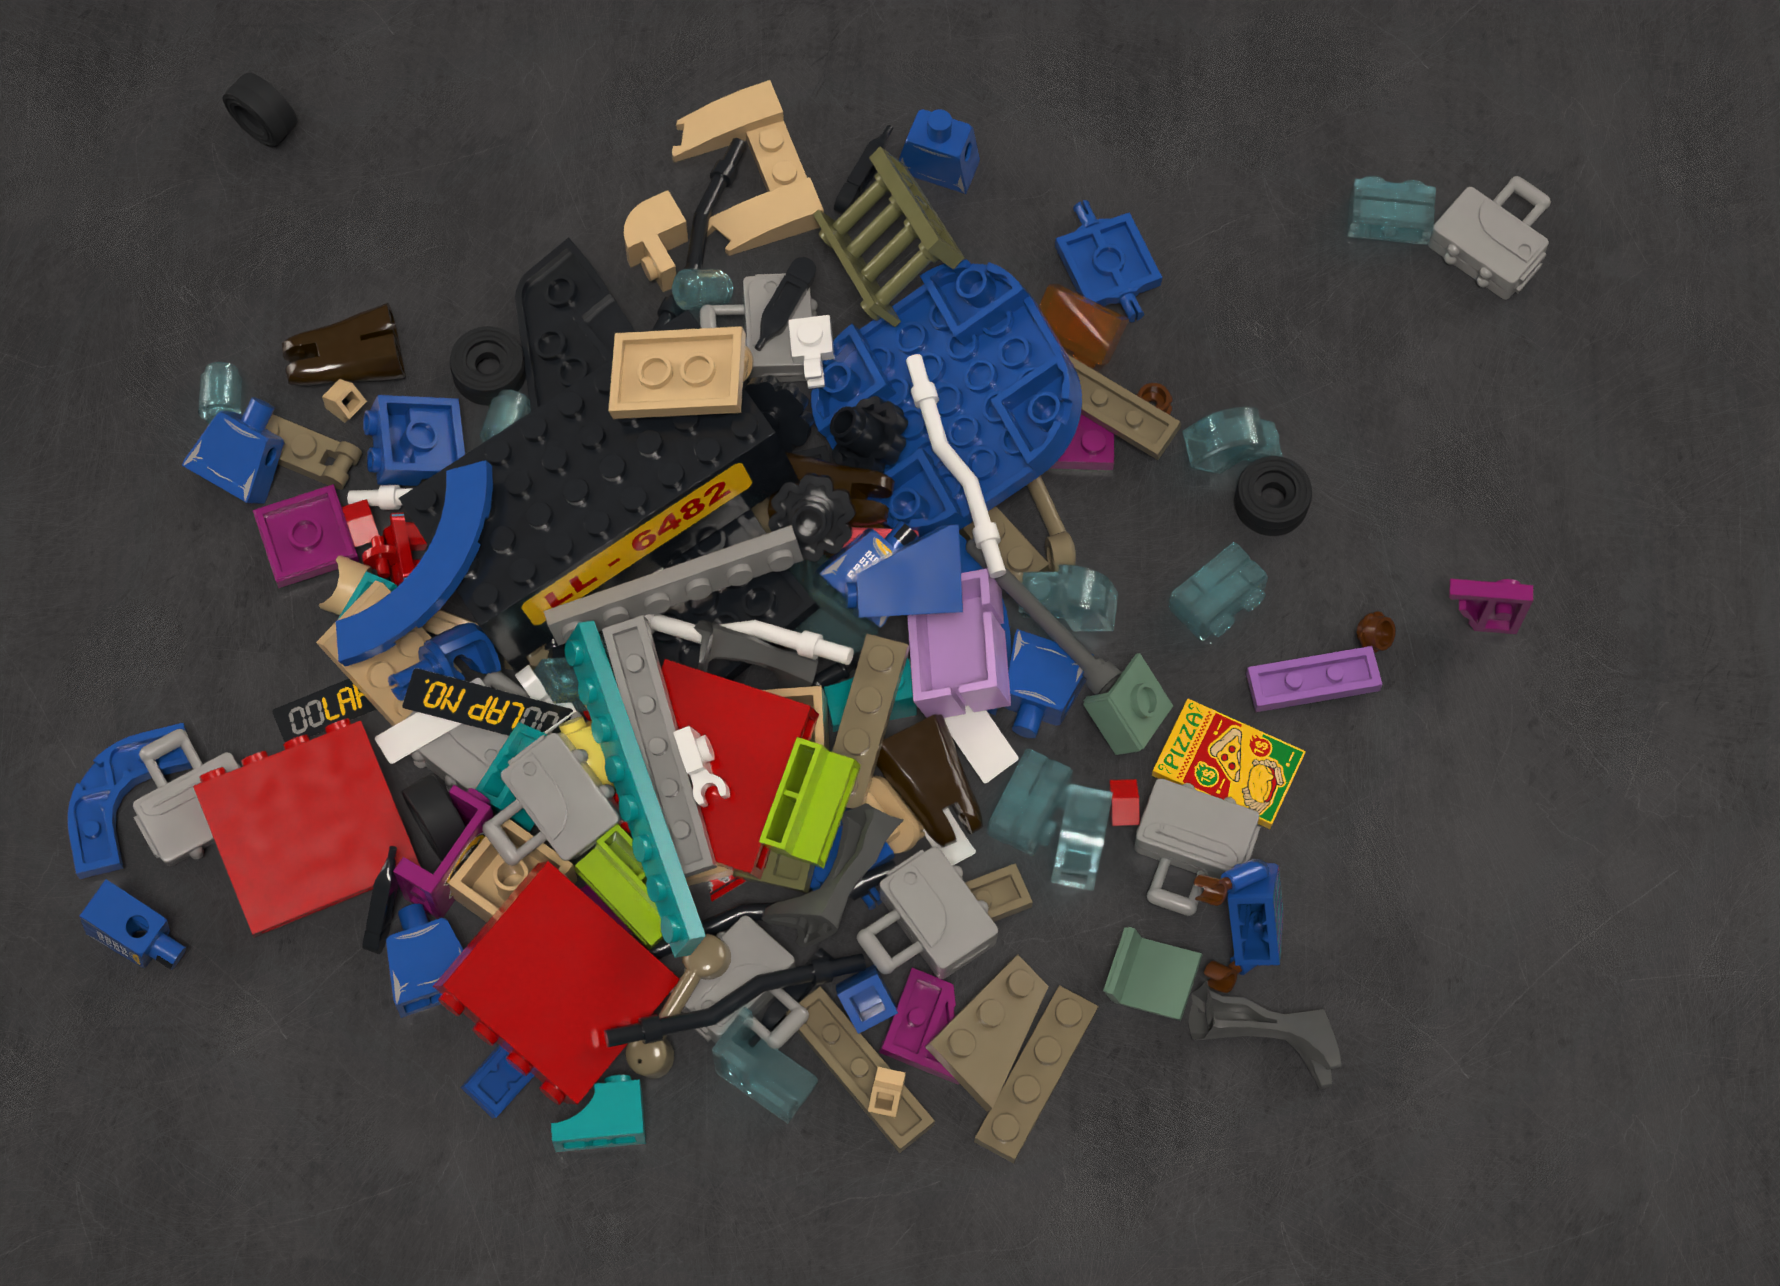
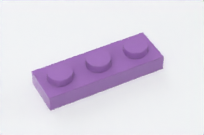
(1313, 679)

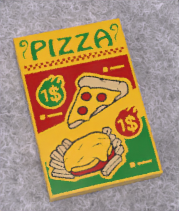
(1229, 760)

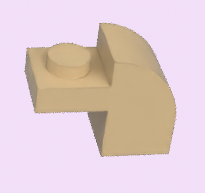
(652, 231)

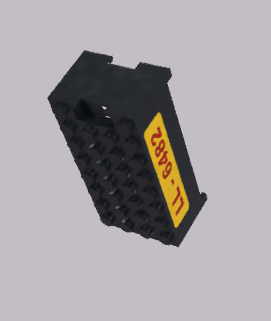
(598, 500)

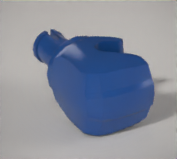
(439, 652)

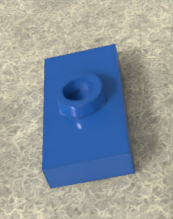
(495, 1083)

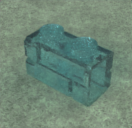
(1391, 210)
(1219, 592)
(1030, 803)

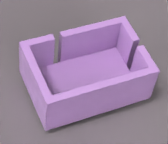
(961, 654)

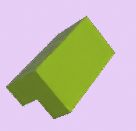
(809, 803)
(621, 884)

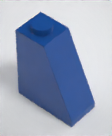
(911, 579)

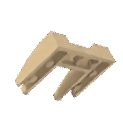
(790, 196)

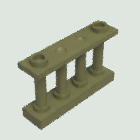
(920, 223)

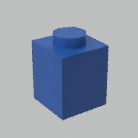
(866, 999)

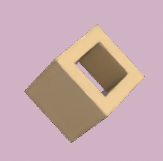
(335, 395)
(887, 1092)

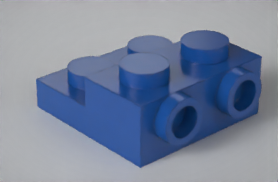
(412, 437)

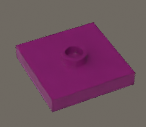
(305, 535)

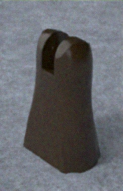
(350, 350)
(858, 482)
(930, 778)

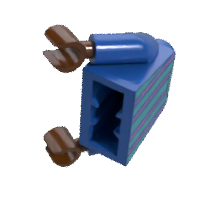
(1254, 918)

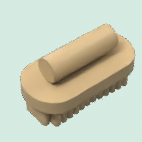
(886, 799)

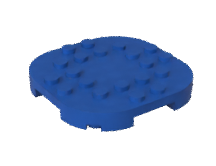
(999, 380)

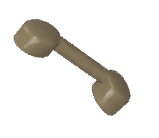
(1059, 545)
(706, 963)

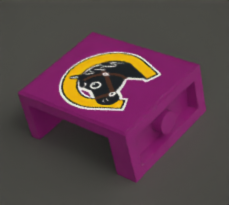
(433, 889)

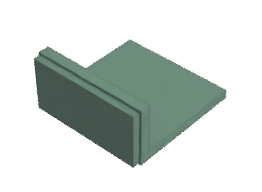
(1130, 709)
(1151, 975)

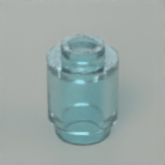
(700, 287)
(219, 390)
(503, 412)

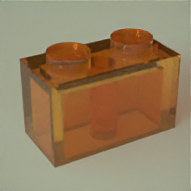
(1082, 324)

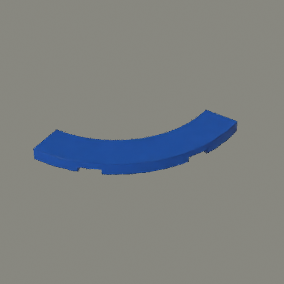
(435, 576)

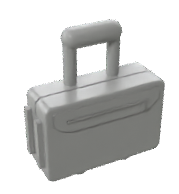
(1490, 240)
(776, 353)
(466, 751)
(560, 798)
(171, 813)
(1193, 834)
(935, 914)
(751, 954)

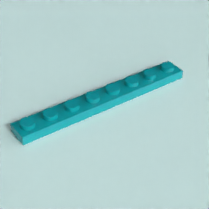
(635, 791)

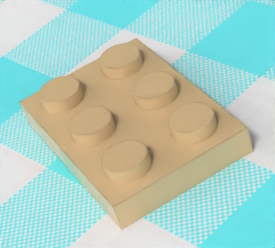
(677, 372)
(373, 674)

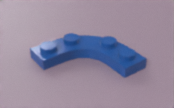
(99, 796)

